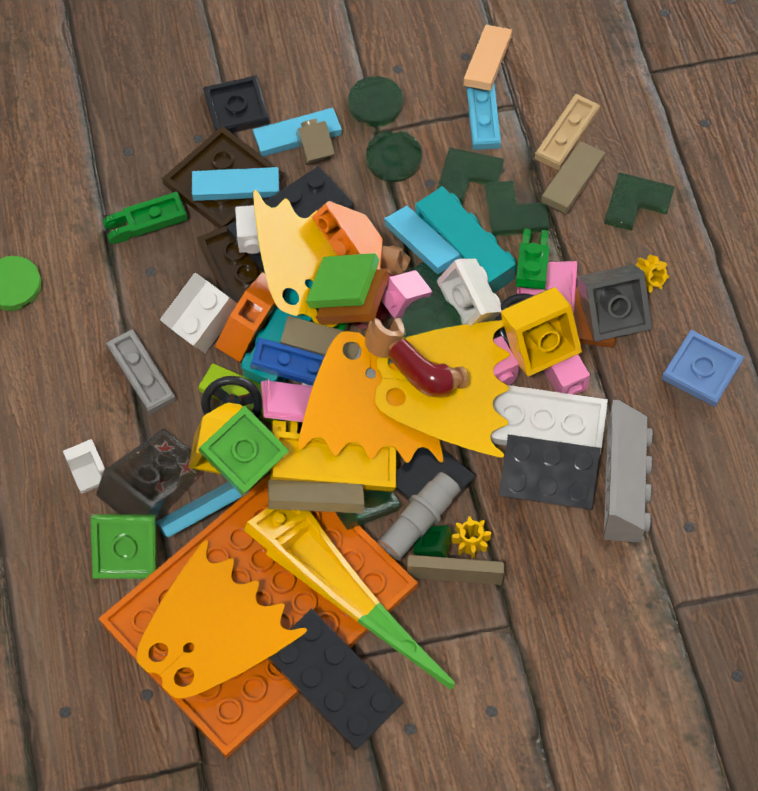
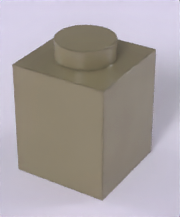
(314, 141)

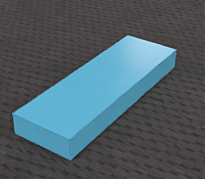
(483, 118)
(282, 135)
(234, 183)
(422, 239)
(198, 509)

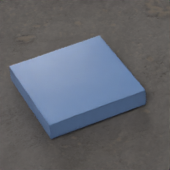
(702, 368)

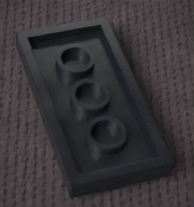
(306, 197)
(335, 681)

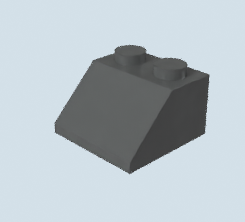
(615, 302)

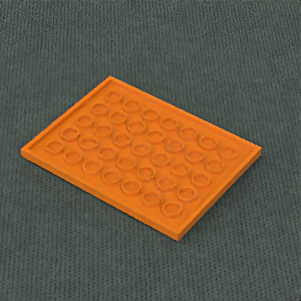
(248, 701)

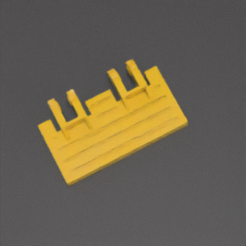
(318, 464)

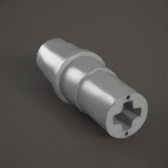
(419, 515)

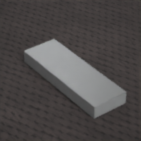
(141, 372)

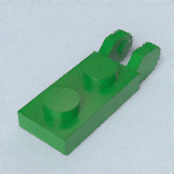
(145, 217)
(532, 261)

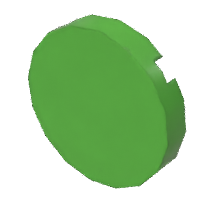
(18, 282)

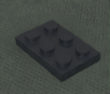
(549, 472)

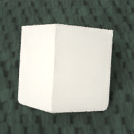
(85, 465)

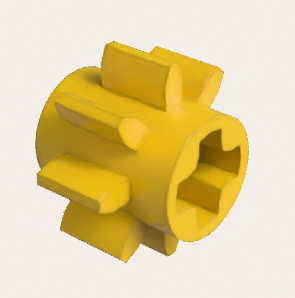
(654, 272)
(470, 529)

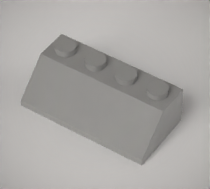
(626, 474)

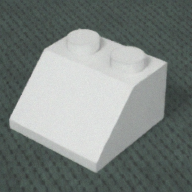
(467, 289)
(199, 313)

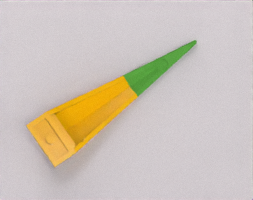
(306, 551)

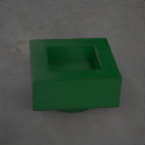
(434, 542)

